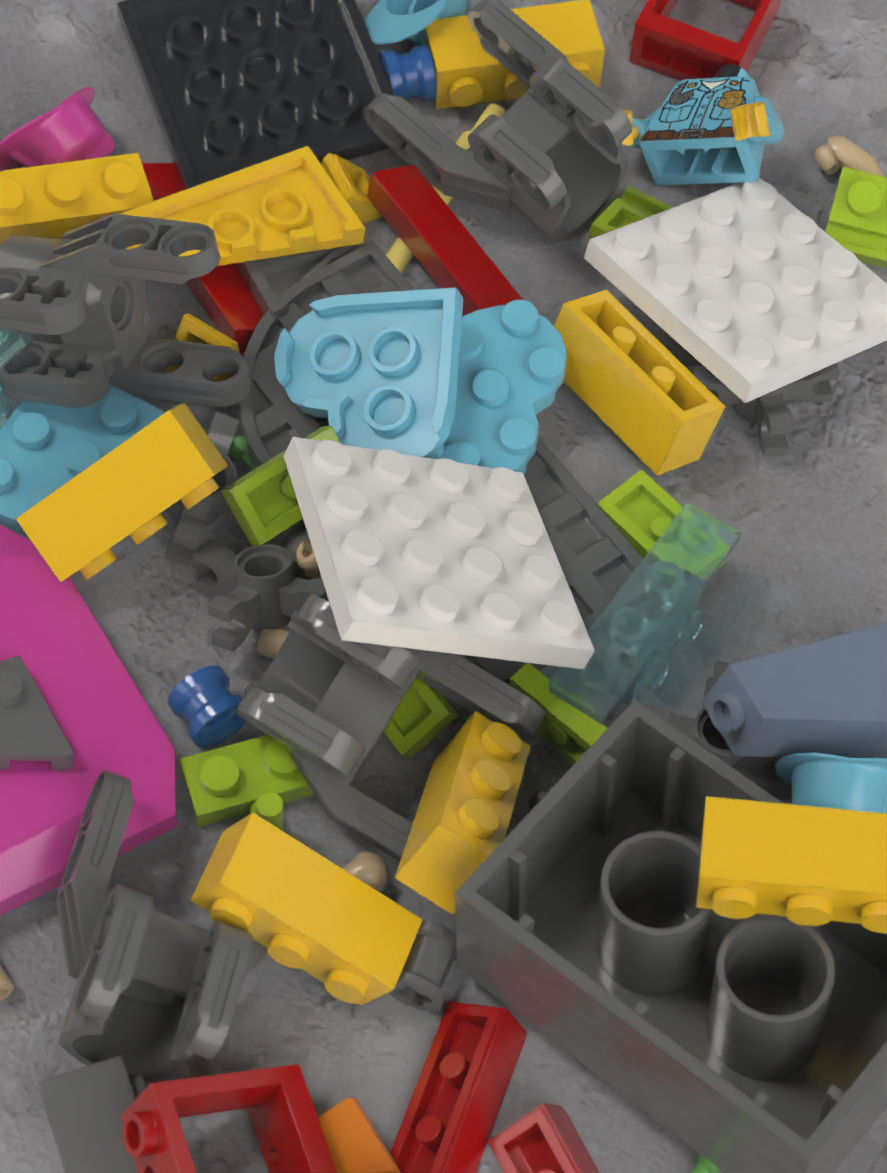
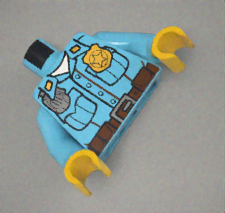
(708, 131)

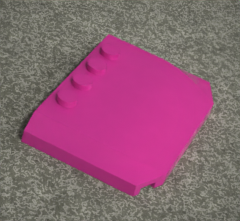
(98, 715)

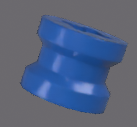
(411, 73)
(207, 706)

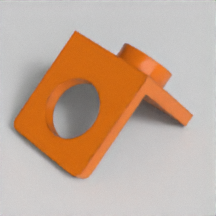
(354, 1140)

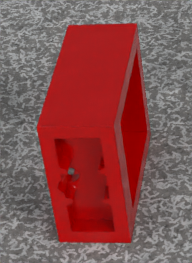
(692, 52)
(276, 1105)

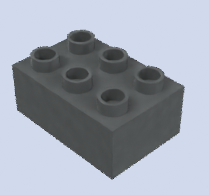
(725, 1030)

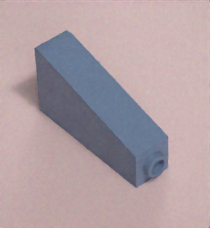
(807, 699)

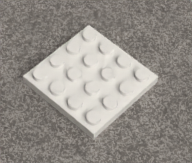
(747, 286)
(435, 555)

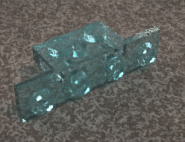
(649, 616)

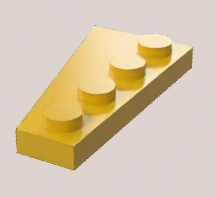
(265, 210)

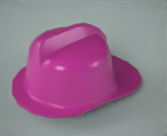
(58, 136)

